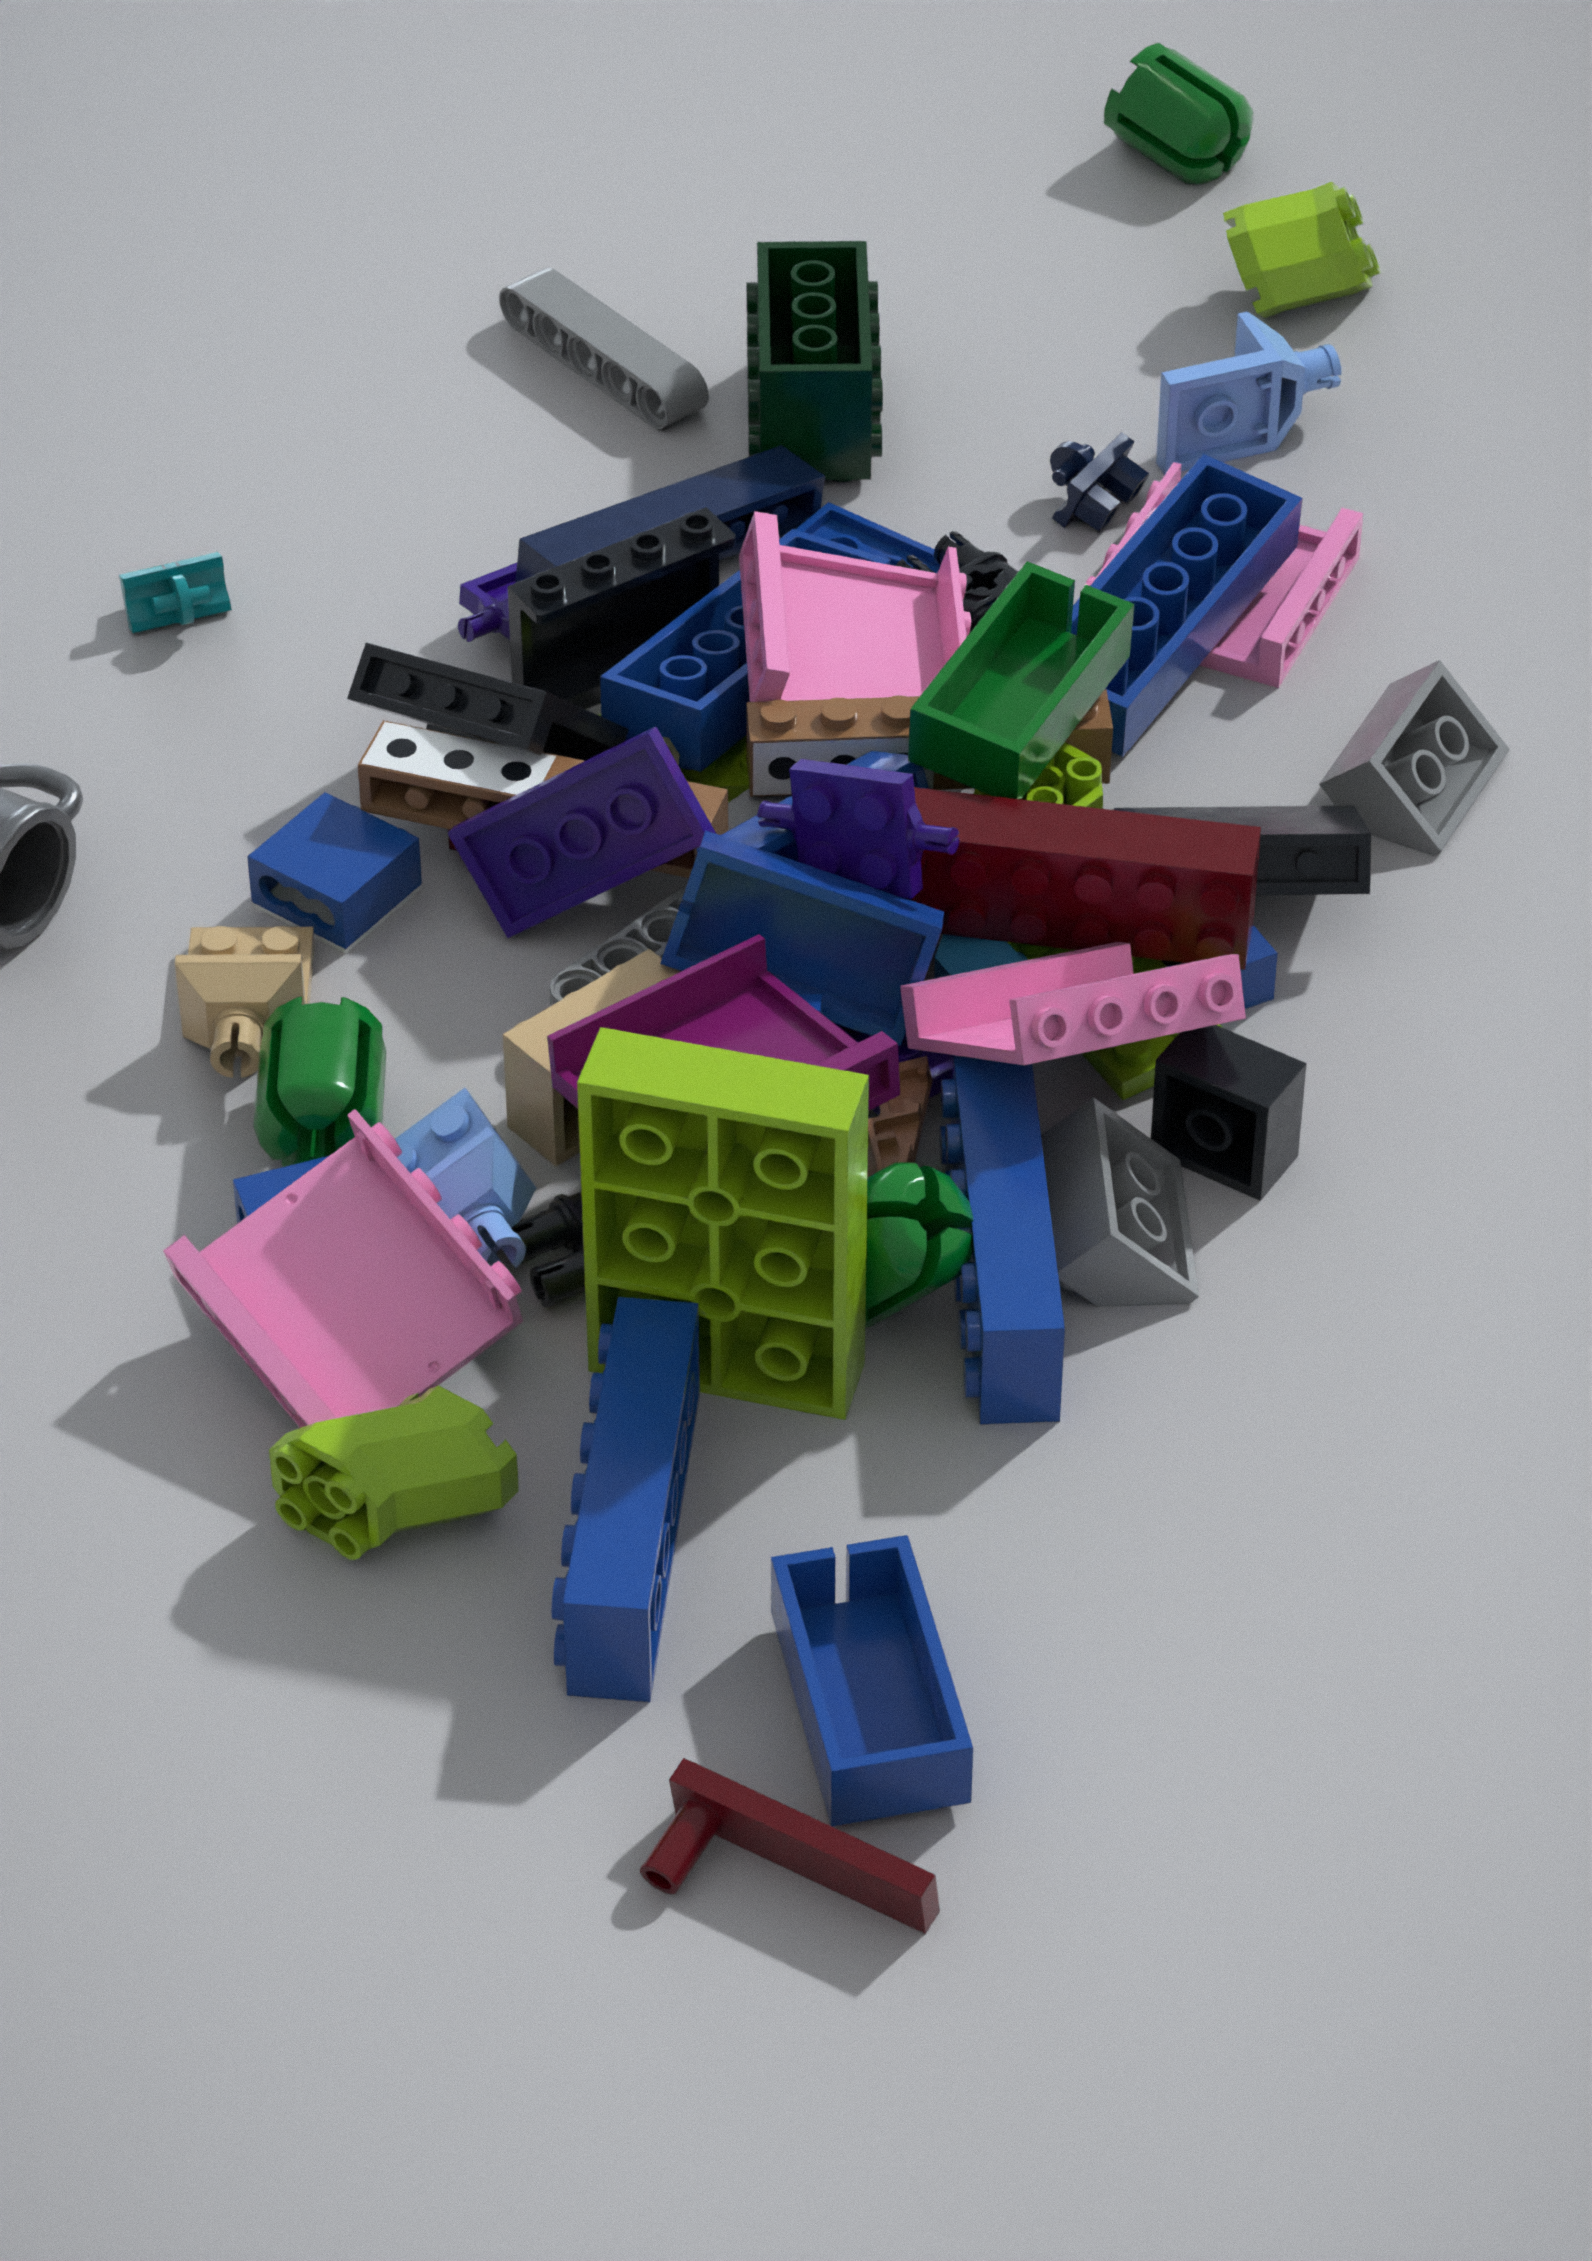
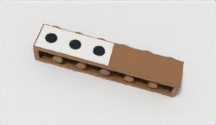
(846, 729)
(453, 777)

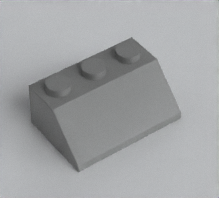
(1417, 761)
(1117, 1212)

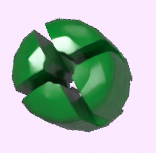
(1180, 116)
(314, 1072)
(912, 1236)

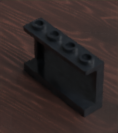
(604, 605)
(479, 706)
(1300, 846)

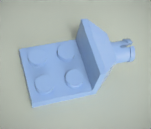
(1241, 401)
(472, 1173)

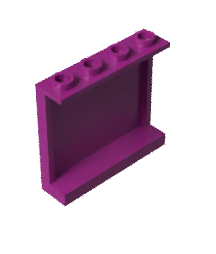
(733, 1007)

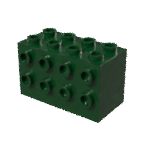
(815, 356)

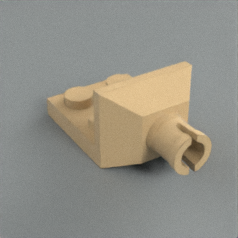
(236, 983)

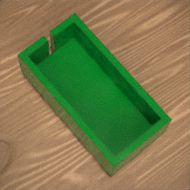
(1020, 683)

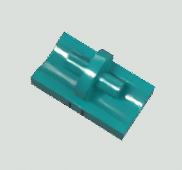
(175, 592)

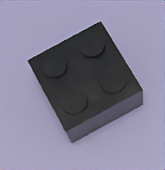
(1228, 1108)

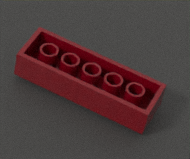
(1091, 877)

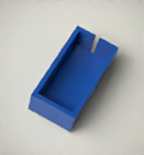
(816, 927)
(871, 1682)

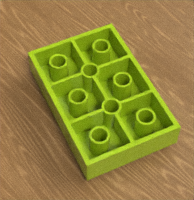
(733, 1193)

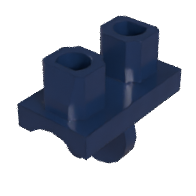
(1089, 476)

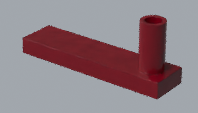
(718, 1806)

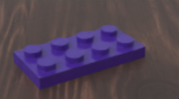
(581, 832)

